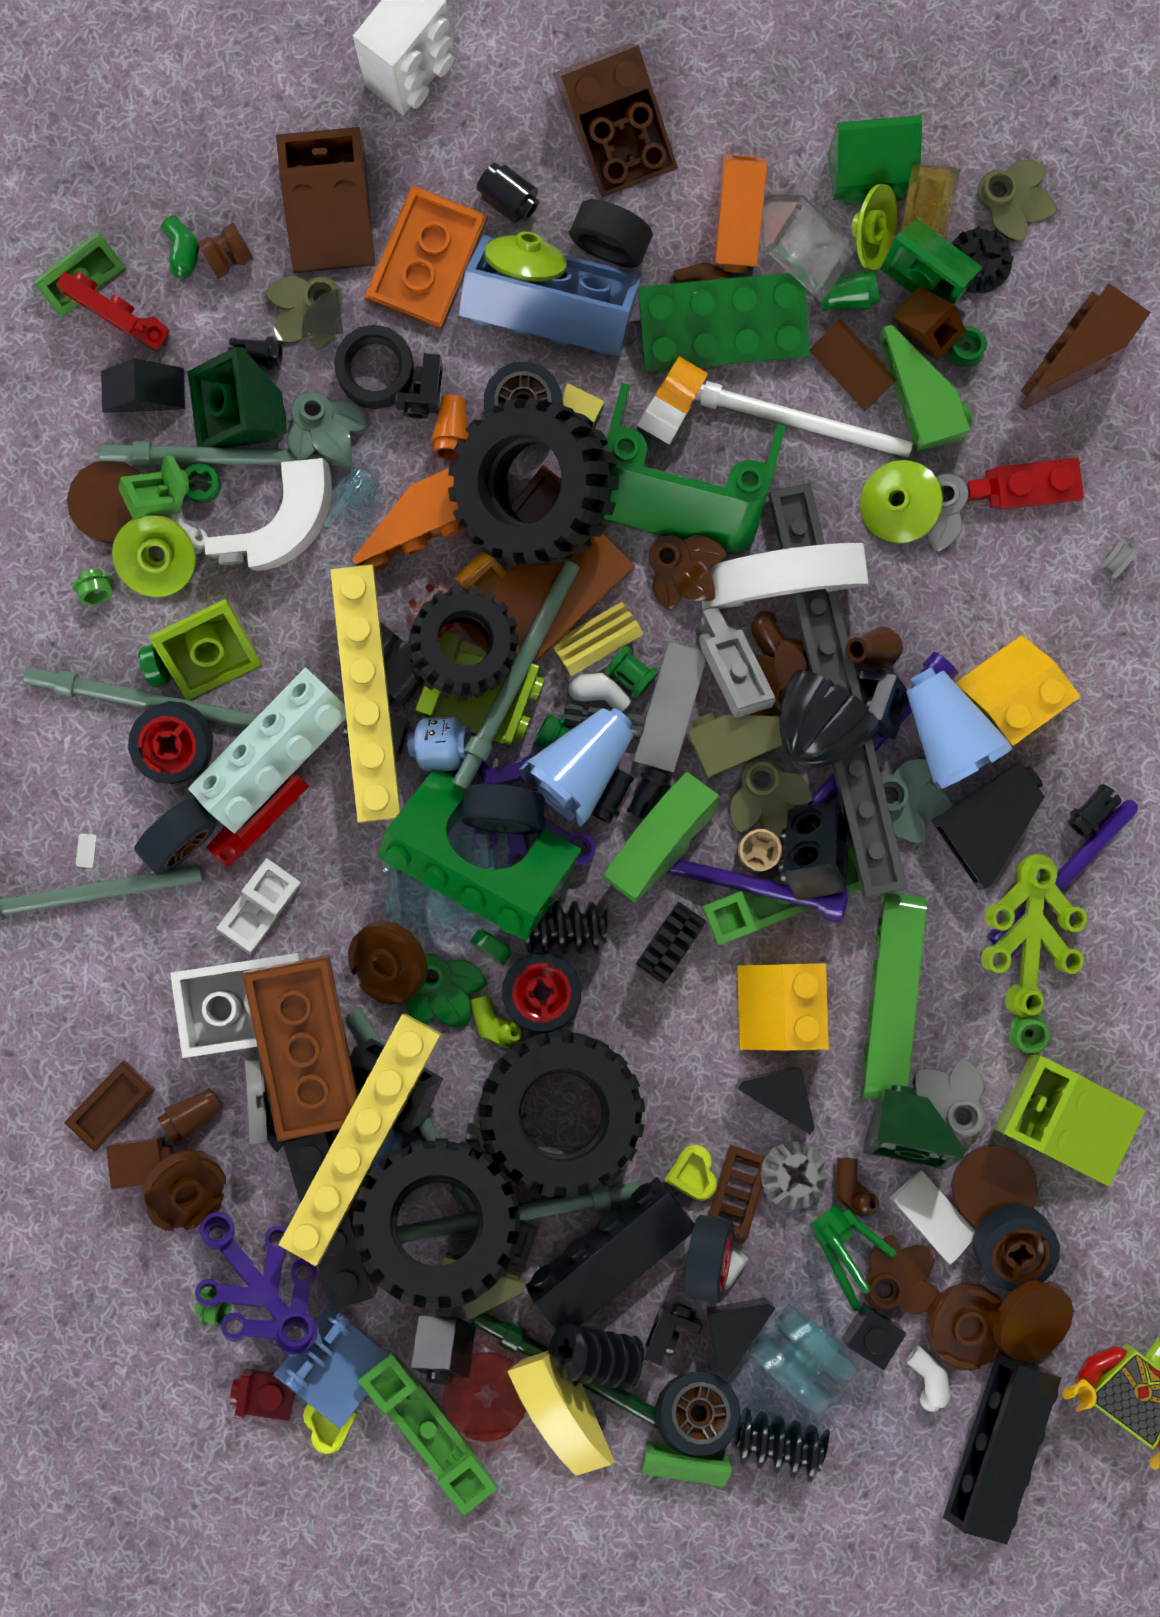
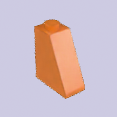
(740, 212)

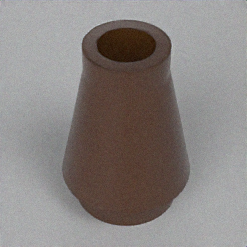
(876, 648)
(189, 1116)

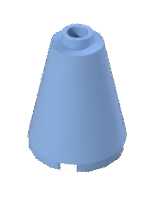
(952, 729)
(580, 764)

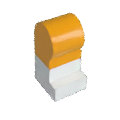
(672, 400)

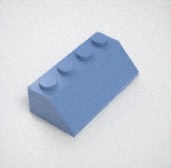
(580, 308)

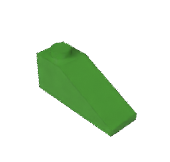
(926, 397)

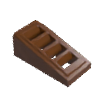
(751, 1159)

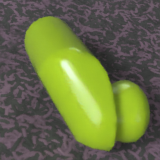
(494, 1028)

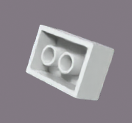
(404, 49)
(215, 1007)

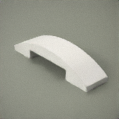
(788, 572)

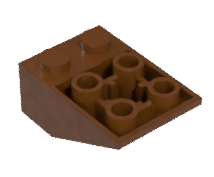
(616, 118)
(326, 199)
(1087, 344)

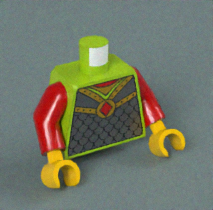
(1125, 1389)

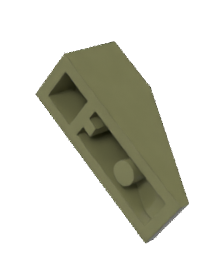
(732, 741)

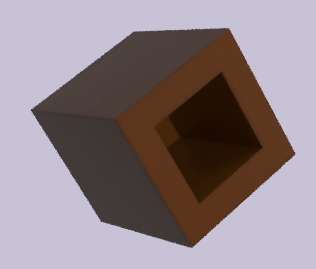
(929, 322)
(134, 1160)

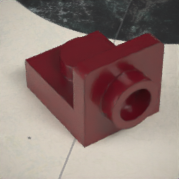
(261, 1395)

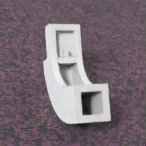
(293, 529)

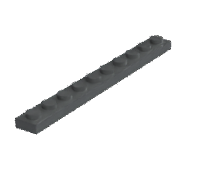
(825, 650)

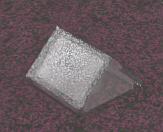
(805, 242)

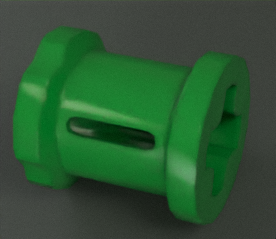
(631, 672)

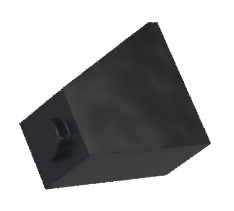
(990, 822)

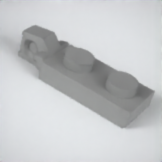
(734, 665)

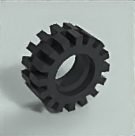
(671, 942)

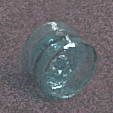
(801, 1362)

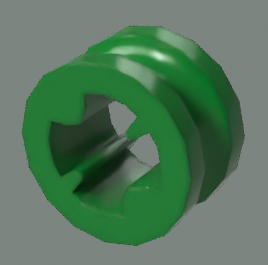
(215, 484)

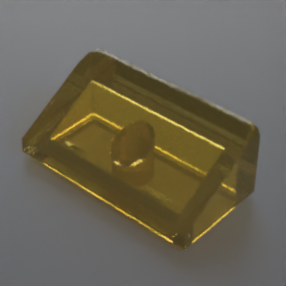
(931, 197)

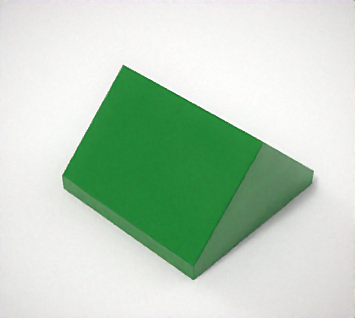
(929, 261)

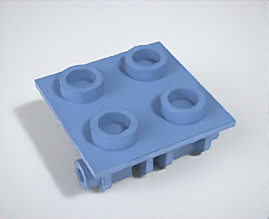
(331, 1368)

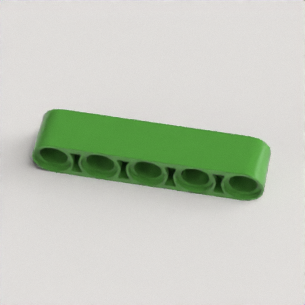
(896, 993)

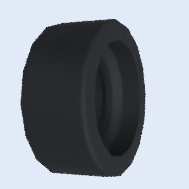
(611, 233)
(373, 335)

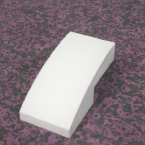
(258, 906)

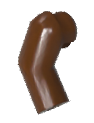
(700, 272)
(768, 634)
(851, 1192)

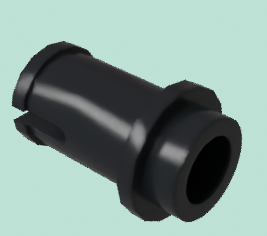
(263, 352)
(648, 792)
(612, 796)
(1093, 811)

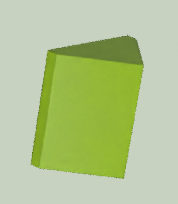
(206, 649)

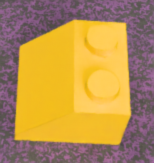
(1018, 689)
(783, 1007)

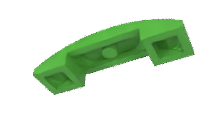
(749, 912)
(429, 1431)

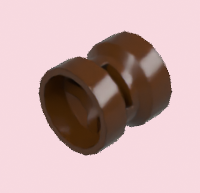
(215, 251)

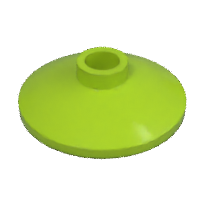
(875, 226)
(525, 257)
(917, 513)
(141, 569)

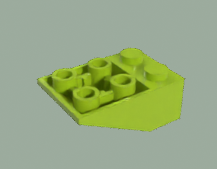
(1070, 1119)

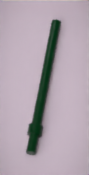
(513, 1338)

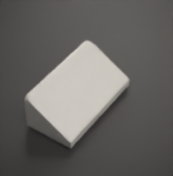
(934, 1216)

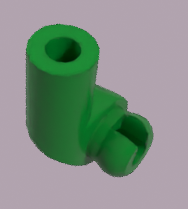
(184, 247)

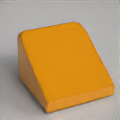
(481, 573)

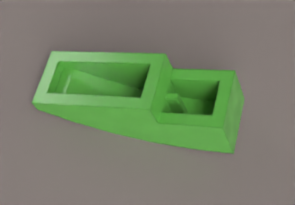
(662, 837)

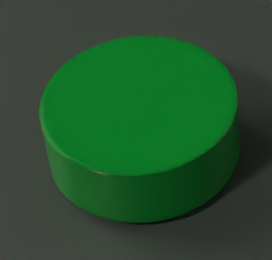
(153, 667)
(491, 946)

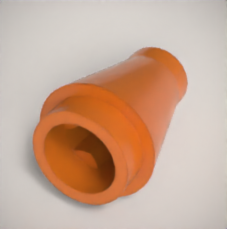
(449, 427)

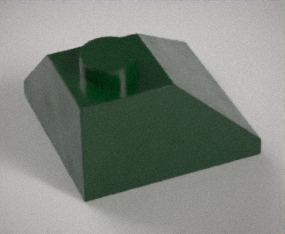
(235, 402)
(911, 1130)

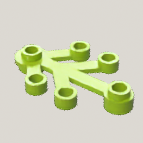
(1032, 930)

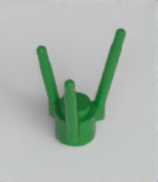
(831, 1232)

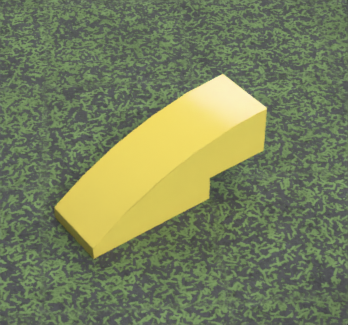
(561, 1414)

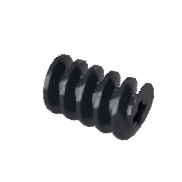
(569, 928)
(597, 1356)
(781, 1446)

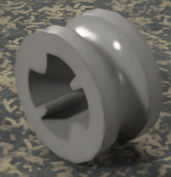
(1118, 558)

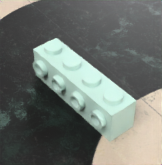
(269, 750)

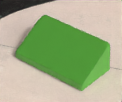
(90, 258)
(666, 1462)

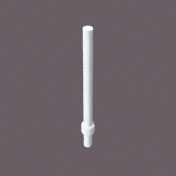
(712, 395)

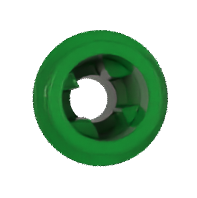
(853, 292)

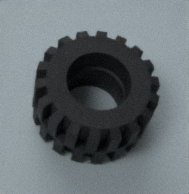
(473, 609)

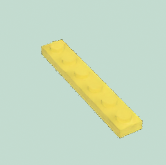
(365, 693)
(360, 1139)

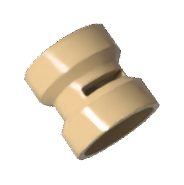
(761, 845)

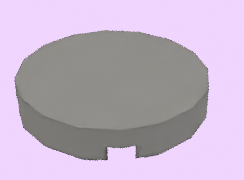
(255, 1102)

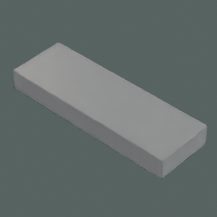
(670, 707)

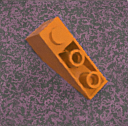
(416, 518)

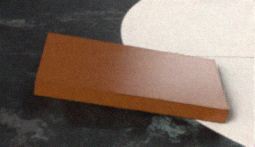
(528, 585)
(301, 1046)

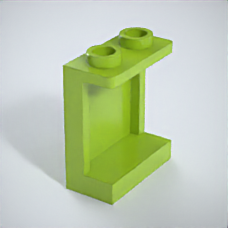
(474, 710)

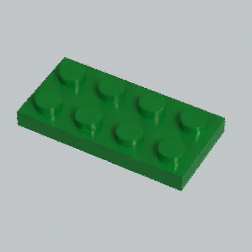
(723, 321)

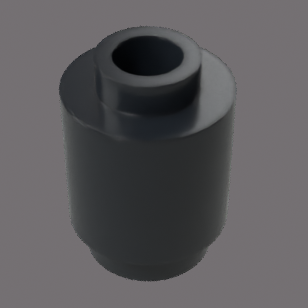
(508, 192)

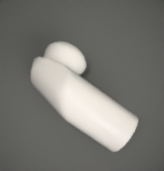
(599, 687)

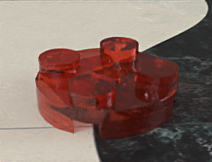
(469, 1414)

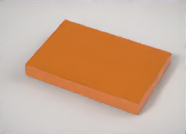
(426, 257)

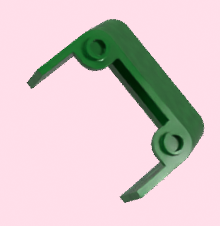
(684, 506)

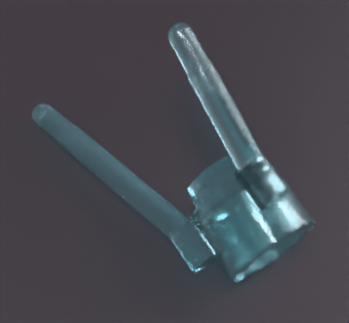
(355, 491)

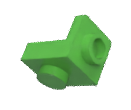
(155, 492)

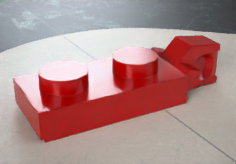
(114, 311)
(1029, 484)
(229, 846)

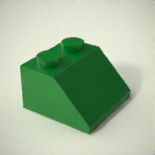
(874, 154)

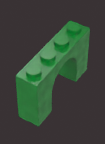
(509, 896)

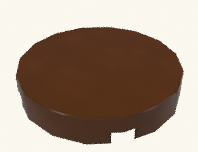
(97, 502)
(388, 962)
(991, 1179)
(183, 1190)
(1033, 1320)
(962, 1325)

